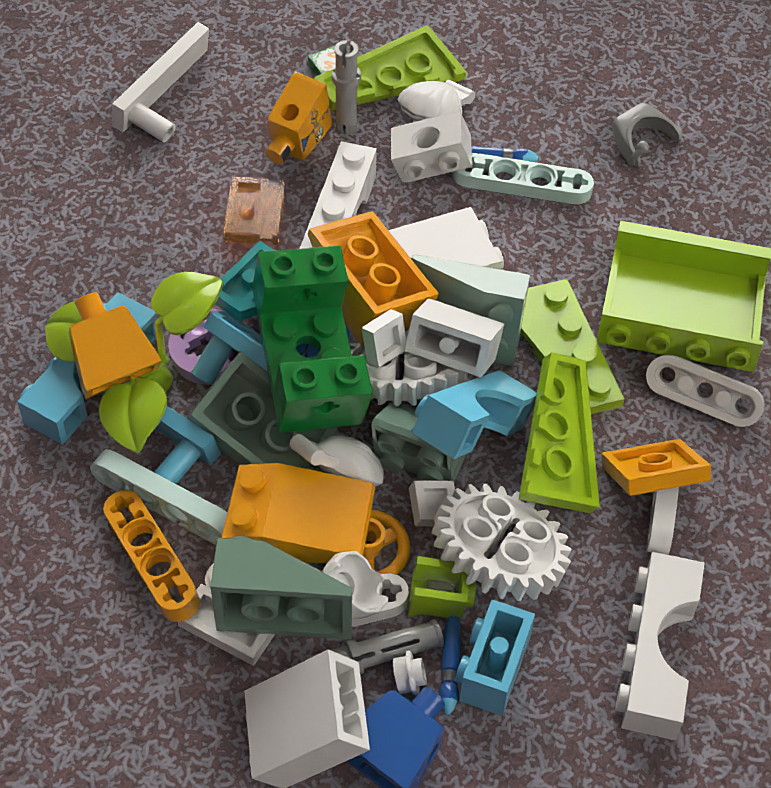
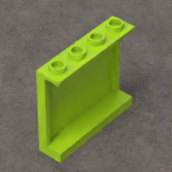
(685, 296)

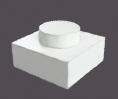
(384, 338)
(427, 498)

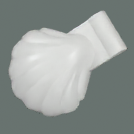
(434, 99)
(341, 457)

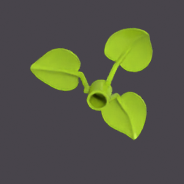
(137, 408)

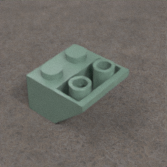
(403, 450)

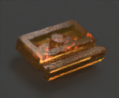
(254, 210)

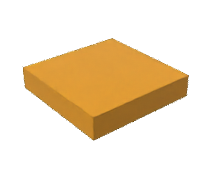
(656, 467)

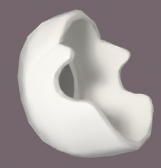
(356, 572)

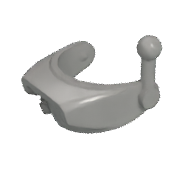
(641, 116)

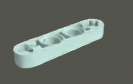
(521, 182)
(160, 495)

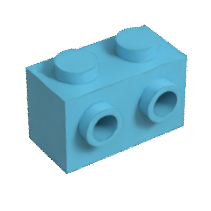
(496, 657)

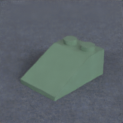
(484, 292)
(243, 417)
(275, 593)

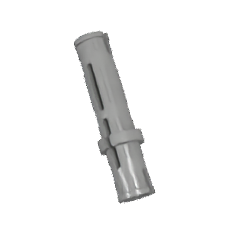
(346, 78)
(424, 637)

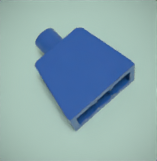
(401, 739)

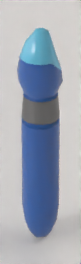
(518, 154)
(450, 662)

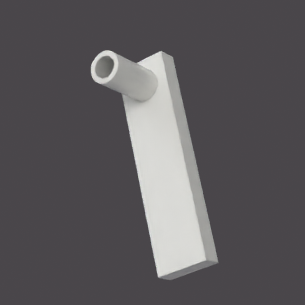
(136, 100)

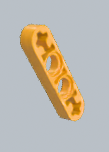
(148, 555)

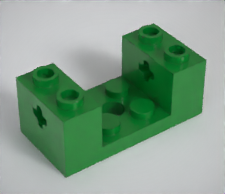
(297, 304)

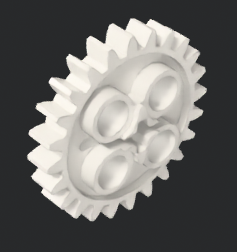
(420, 377)
(529, 557)

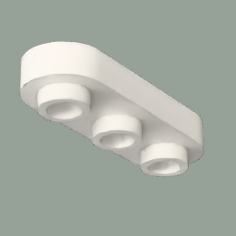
(686, 385)

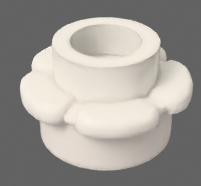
(409, 673)

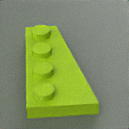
(398, 65)
(558, 325)
(561, 443)

